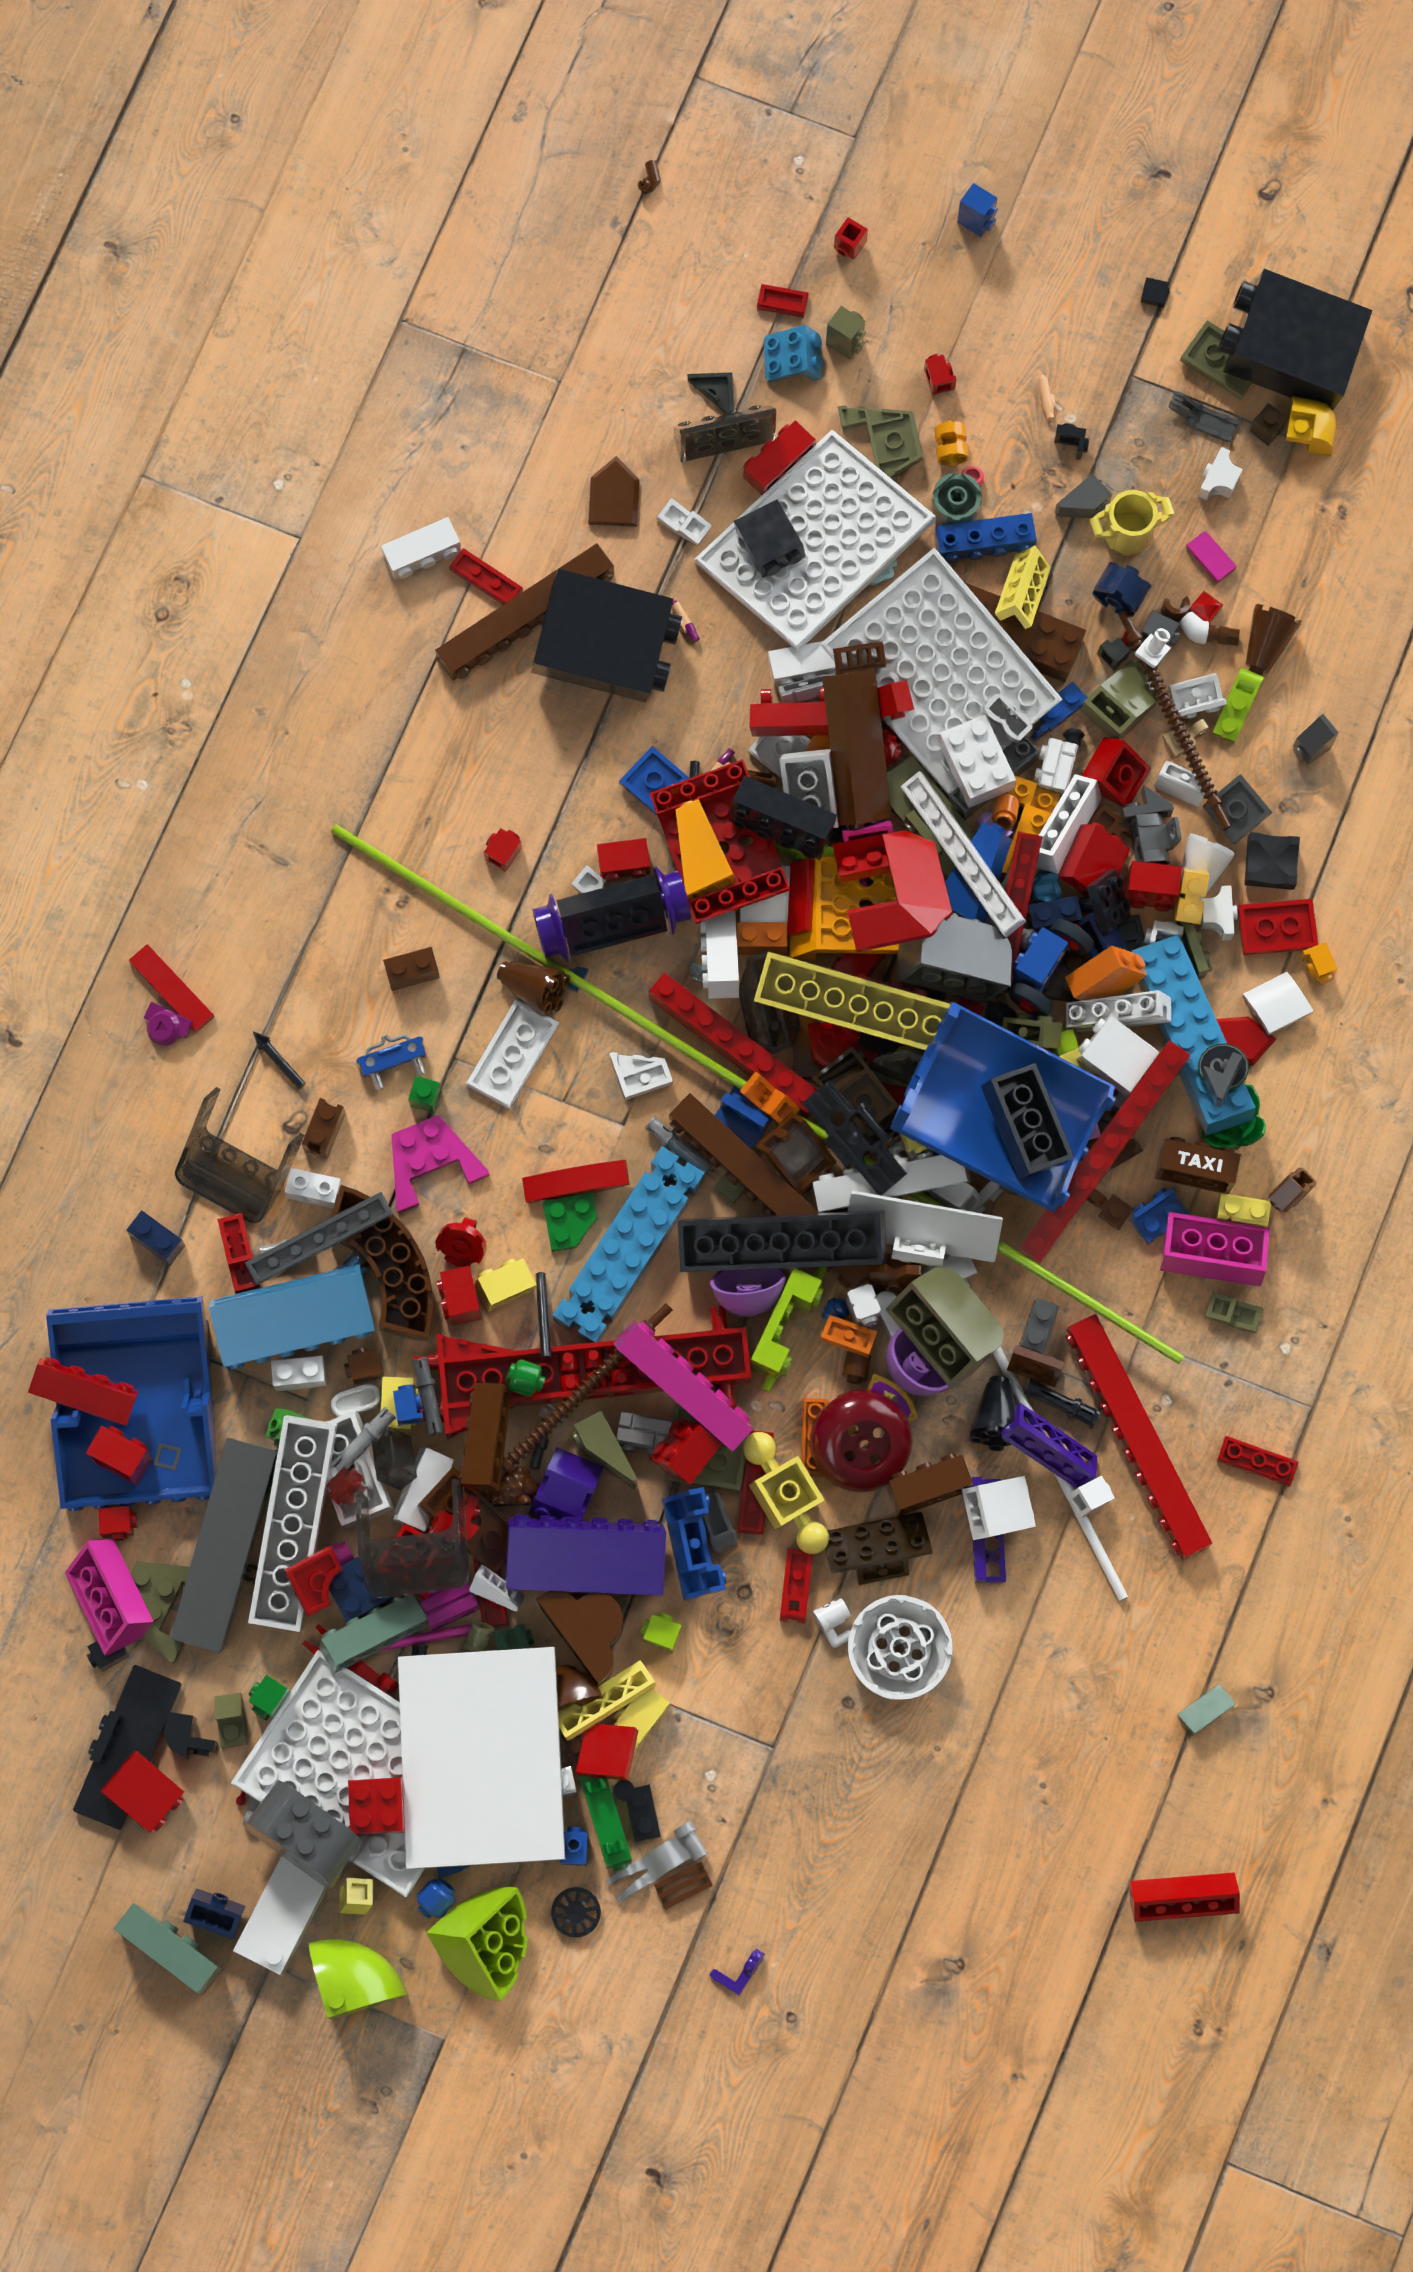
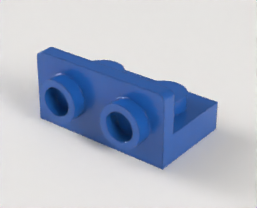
(1152, 1218)

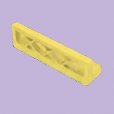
(1021, 582)
(616, 1694)

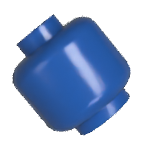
(435, 1898)

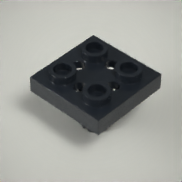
(1106, 901)

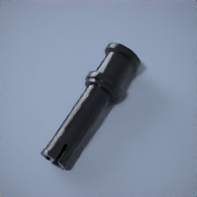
(1074, 1408)

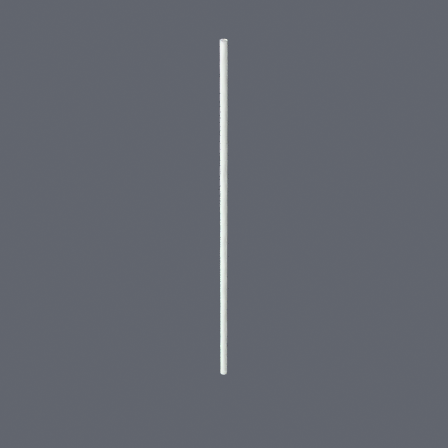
(1066, 1487)

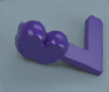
(748, 1970)

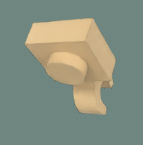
(1195, 731)

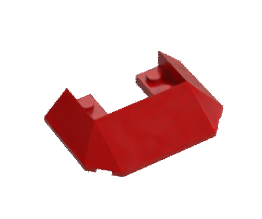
(917, 884)

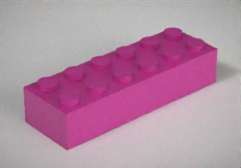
(685, 1387)

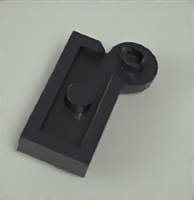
(640, 1809)

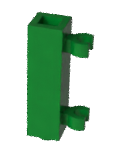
(606, 1822)

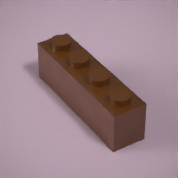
(485, 1437)

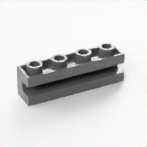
(1020, 758)

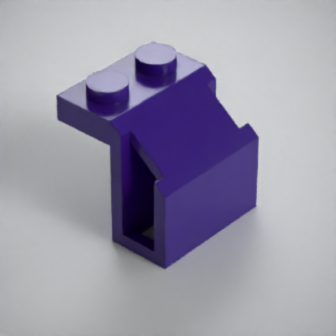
(566, 1486)

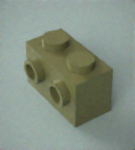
(846, 332)
(1039, 1032)

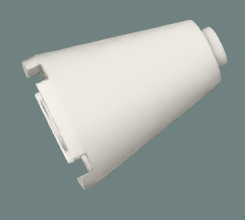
(1206, 857)

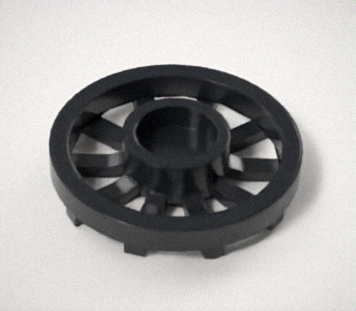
(575, 1912)

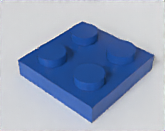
(650, 774)

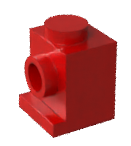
(939, 374)

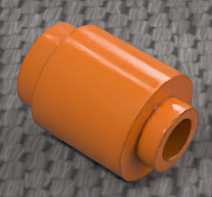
(1005, 811)

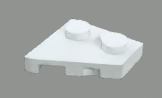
(640, 1074)

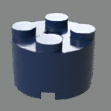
(1121, 588)

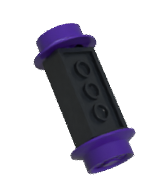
(612, 915)

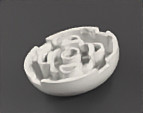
(927, 1633)

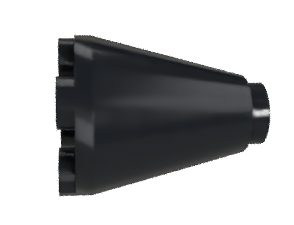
(993, 1414)

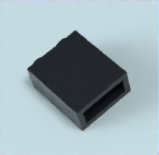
(769, 538)

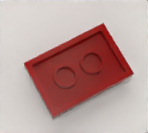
(1277, 926)

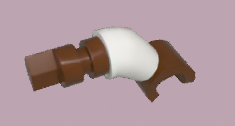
(1197, 629)

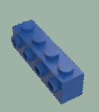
(985, 537)

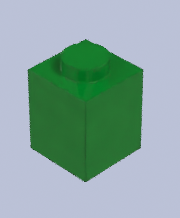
(424, 1094)

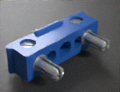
(392, 1057)

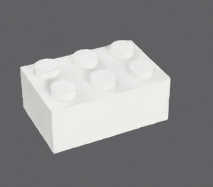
(977, 761)
(810, 778)

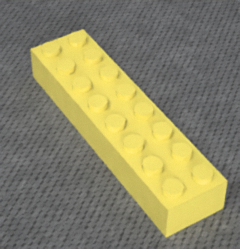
(849, 1001)

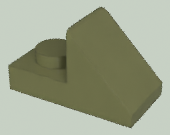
(230, 1720)

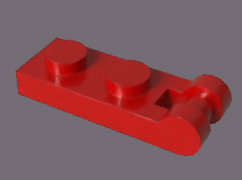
(796, 1585)

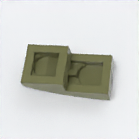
(1234, 1313)

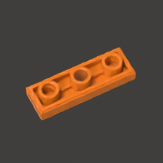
(810, 1410)

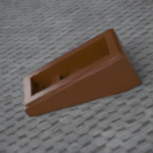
(881, 663)

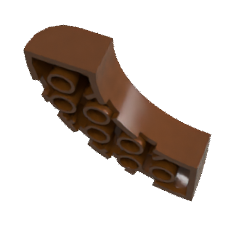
(398, 1269)

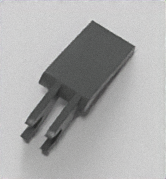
(1203, 418)

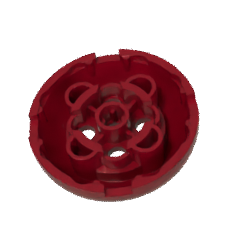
(831, 1440)

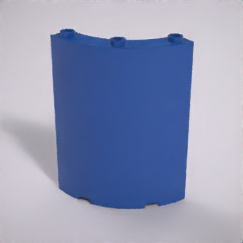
(951, 1115)

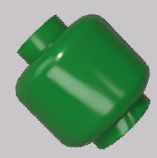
(525, 1378)

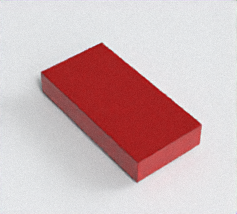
(782, 300)

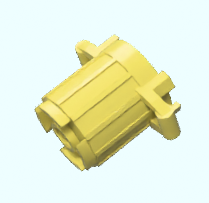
(1131, 520)

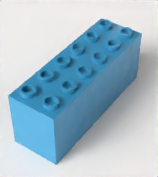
(291, 1316)

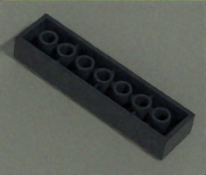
(782, 1241)

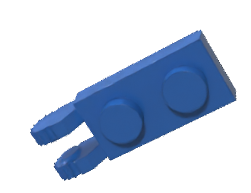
(1071, 702)

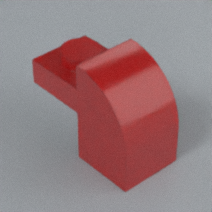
(444, 1520)

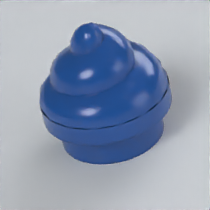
(836, 1308)

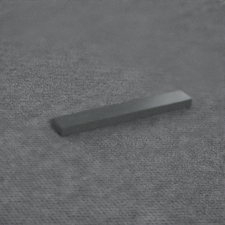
(319, 1238)

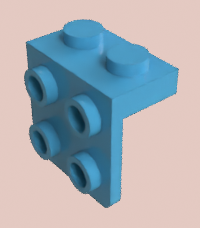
(793, 353)

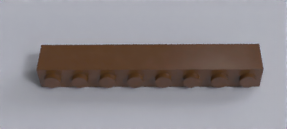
(514, 618)

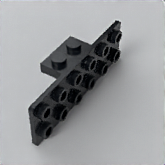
(130, 1728)

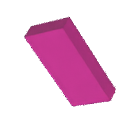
(1211, 556)

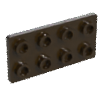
(879, 1547)

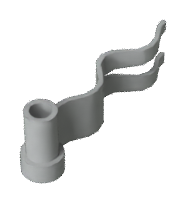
(663, 1859)

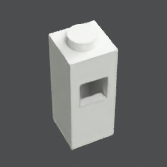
(956, 1196)

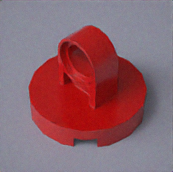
(461, 1243)

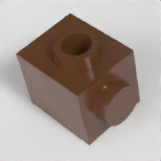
(364, 1365)

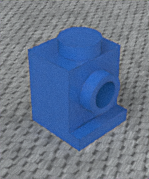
(407, 1405)

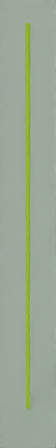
(724, 1073)

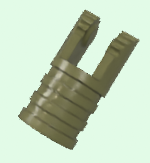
(478, 1637)

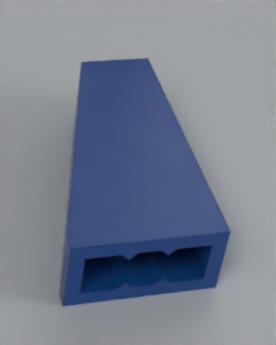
(993, 849)

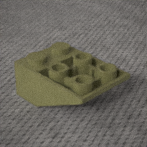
(1120, 701)

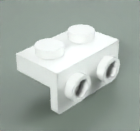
(1197, 695)

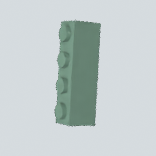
(373, 1632)

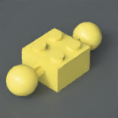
(786, 1492)

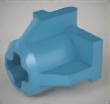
(1046, 887)

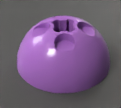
(749, 1290)
(911, 1369)

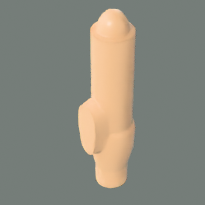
(1048, 399)

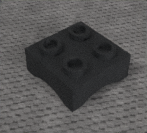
(1272, 861)

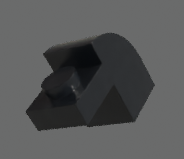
(180, 1739)

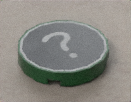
(1214, 1057)

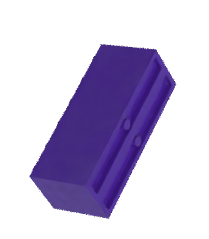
(585, 1555)

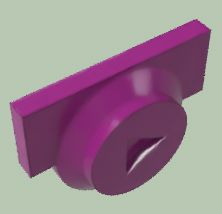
(165, 1026)

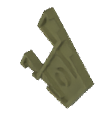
(891, 435)
(159, 1589)

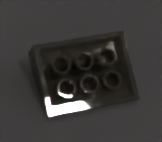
(725, 433)

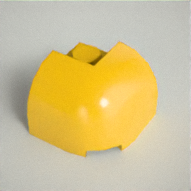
(1311, 424)

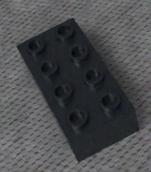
(782, 818)

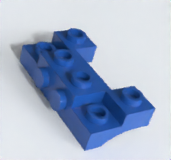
(690, 1544)

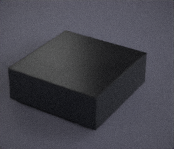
(1154, 292)

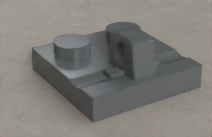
(1242, 807)

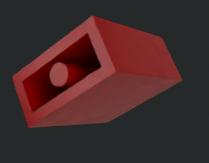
(1091, 856)
(143, 1792)

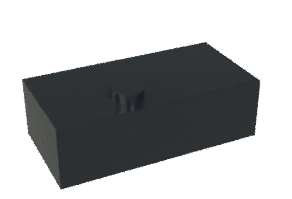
(1027, 1121)

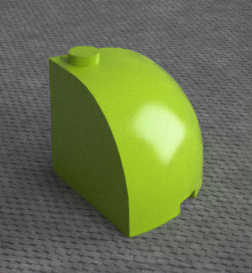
(484, 1941)
(353, 1977)

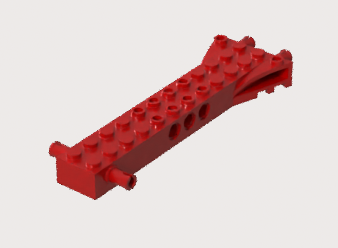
(716, 1354)

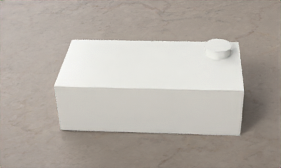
(378, 1497)
(280, 1917)

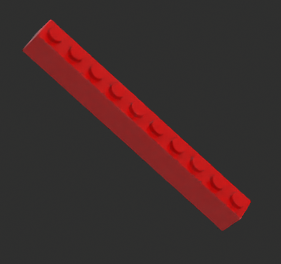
(1107, 1149)
(1138, 1436)

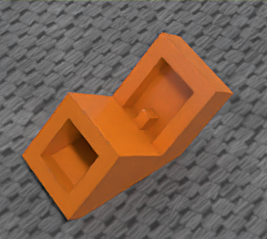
(768, 1098)

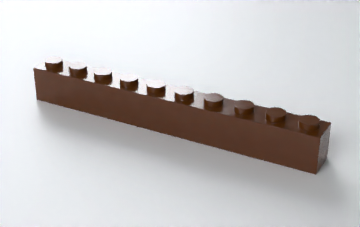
(749, 1171)

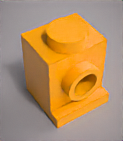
(1319, 963)

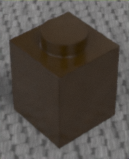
(1268, 424)

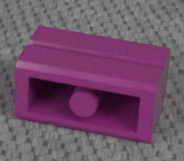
(449, 1606)

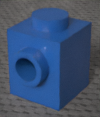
(575, 1847)

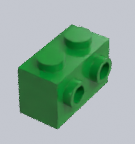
(267, 1697)

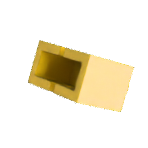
(1193, 885)

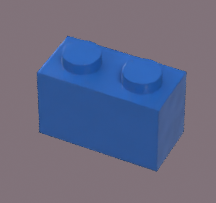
(977, 210)

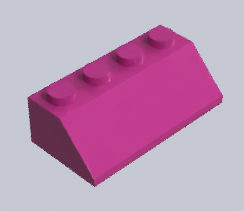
(1215, 1249)
(108, 1595)

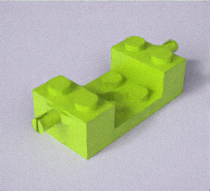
(770, 1357)

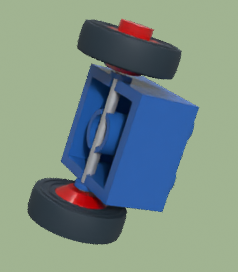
(1041, 961)

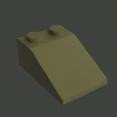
(601, 1446)

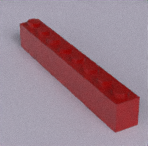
(728, 1040)

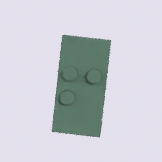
(168, 1948)

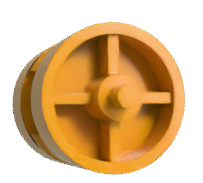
(951, 443)

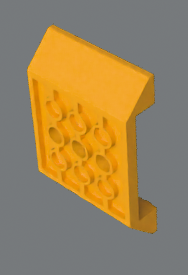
(830, 918)

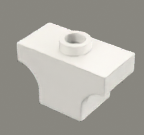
(1220, 476)
(1220, 914)

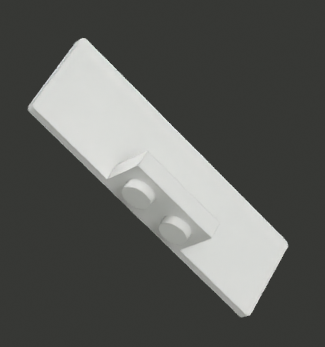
(929, 1231)

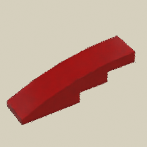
(576, 1181)
(237, 1251)

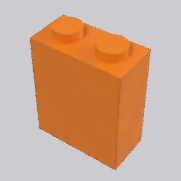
(1106, 974)

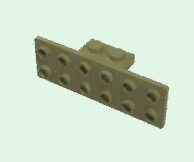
(909, 815)

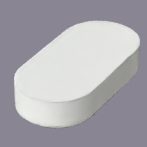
(357, 1399)

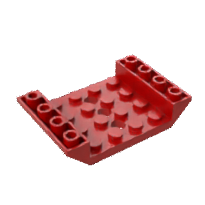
(754, 866)

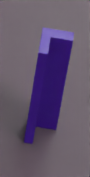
(1050, 1451)
(979, 1550)

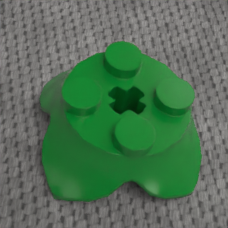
(1241, 1134)

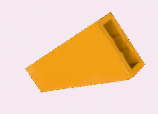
(701, 855)

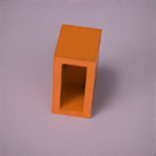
(760, 937)

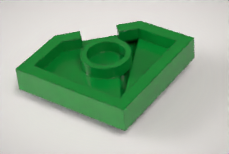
(569, 1220)

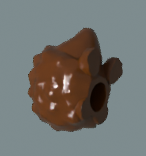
(514, 1489)

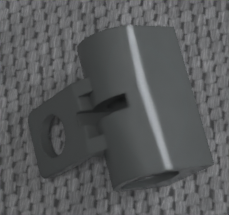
(1154, 839)

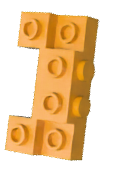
(1037, 809)

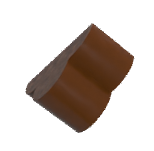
(587, 1627)

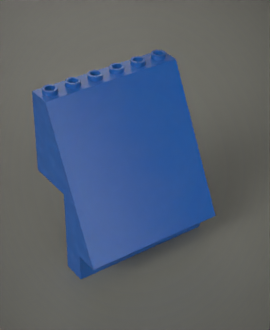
(166, 1358)

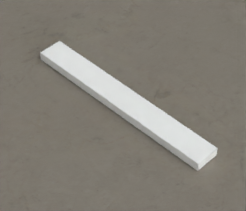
(963, 854)

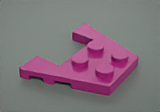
(426, 1149)

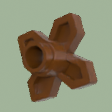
(892, 1275)

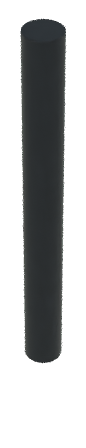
(543, 1318)

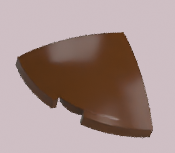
(575, 1687)

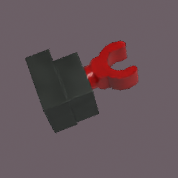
(1115, 652)

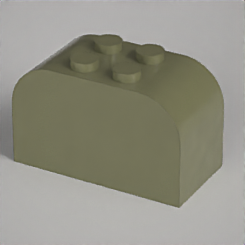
(947, 1323)

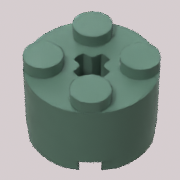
(949, 491)

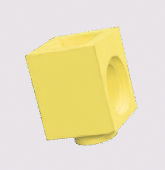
(356, 1896)

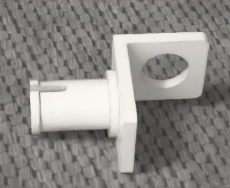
(1154, 648)

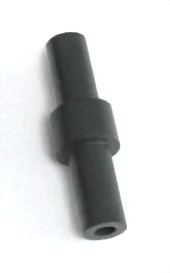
(538, 1452)

